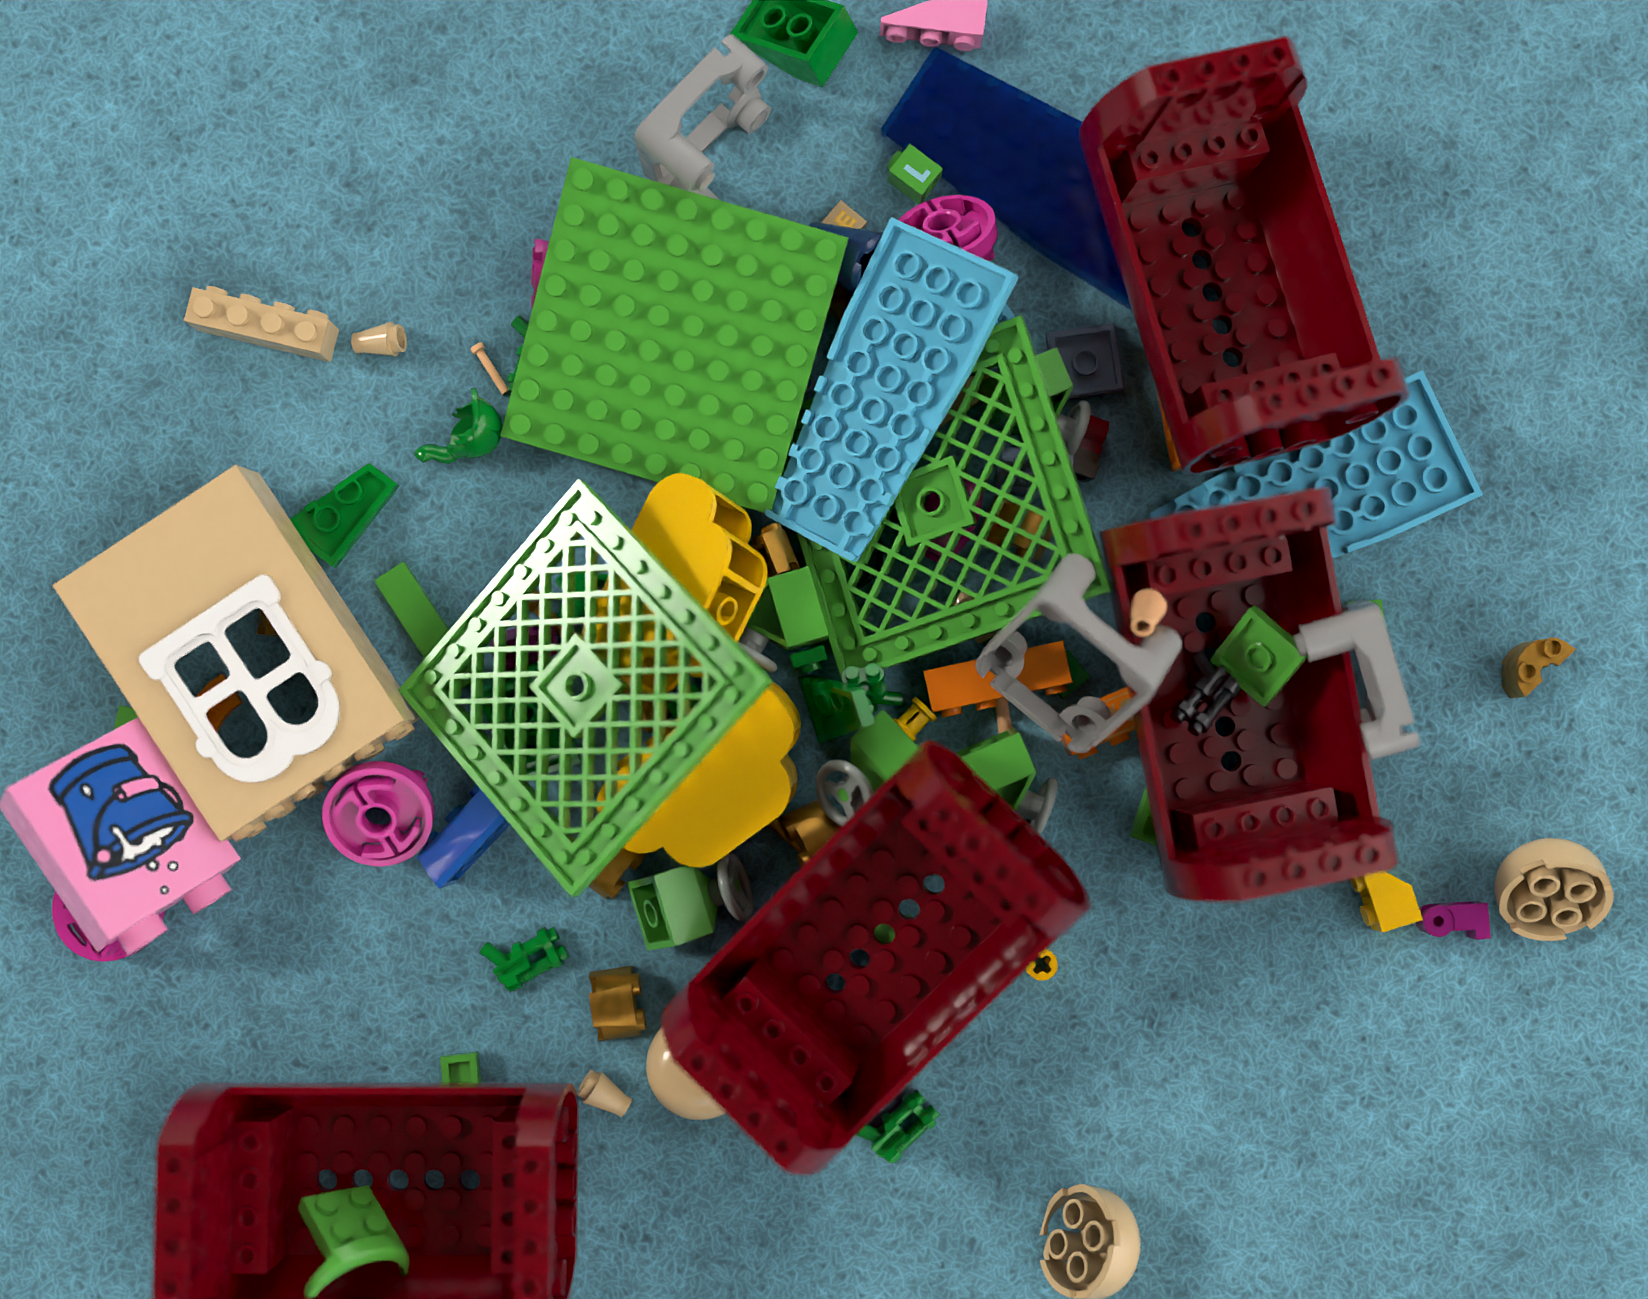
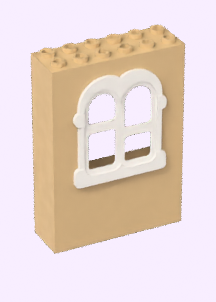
(183, 586)

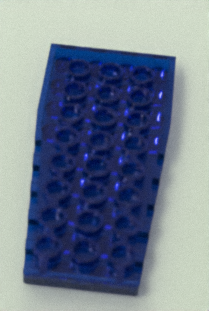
(1015, 158)

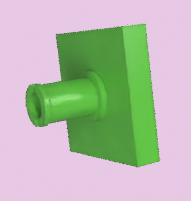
(1259, 656)

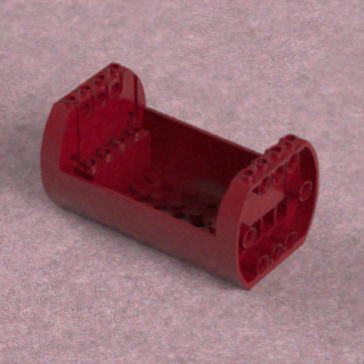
(1229, 152)
(1302, 784)
(818, 1063)
(249, 1152)

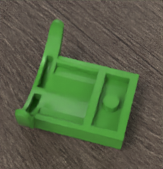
(349, 1233)

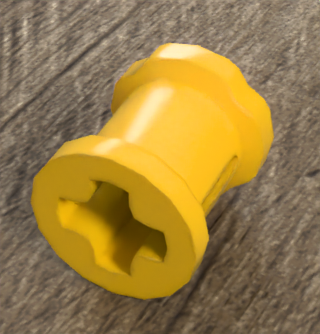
(915, 718)
(1048, 972)

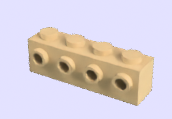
(262, 324)

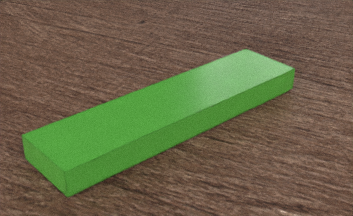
(414, 610)

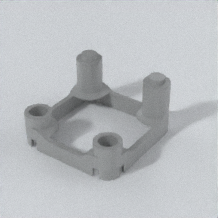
(682, 157)
(1062, 602)
(1364, 630)

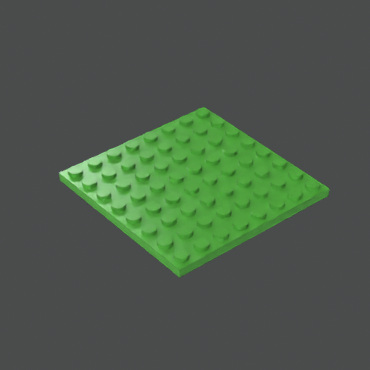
(672, 334)

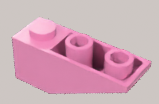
(938, 23)

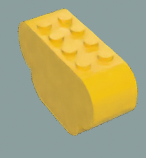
(706, 548)
(730, 792)

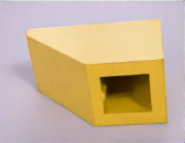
(1386, 901)

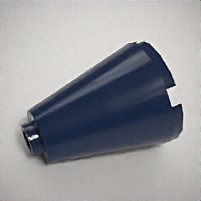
(857, 254)

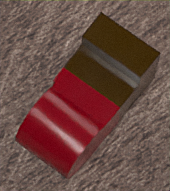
(1089, 451)

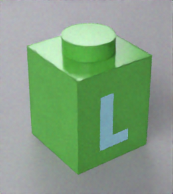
(913, 173)

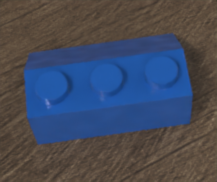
(462, 840)

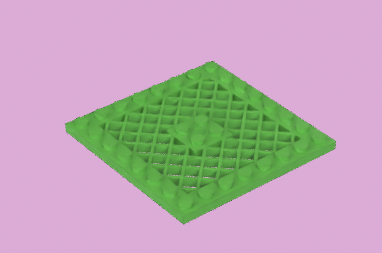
(1013, 352)
(436, 687)

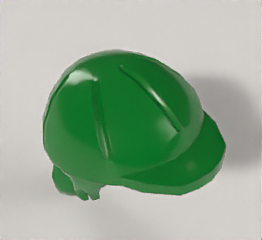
(471, 437)

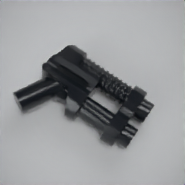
(1214, 688)

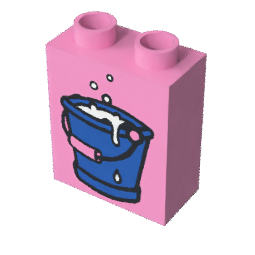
(119, 837)

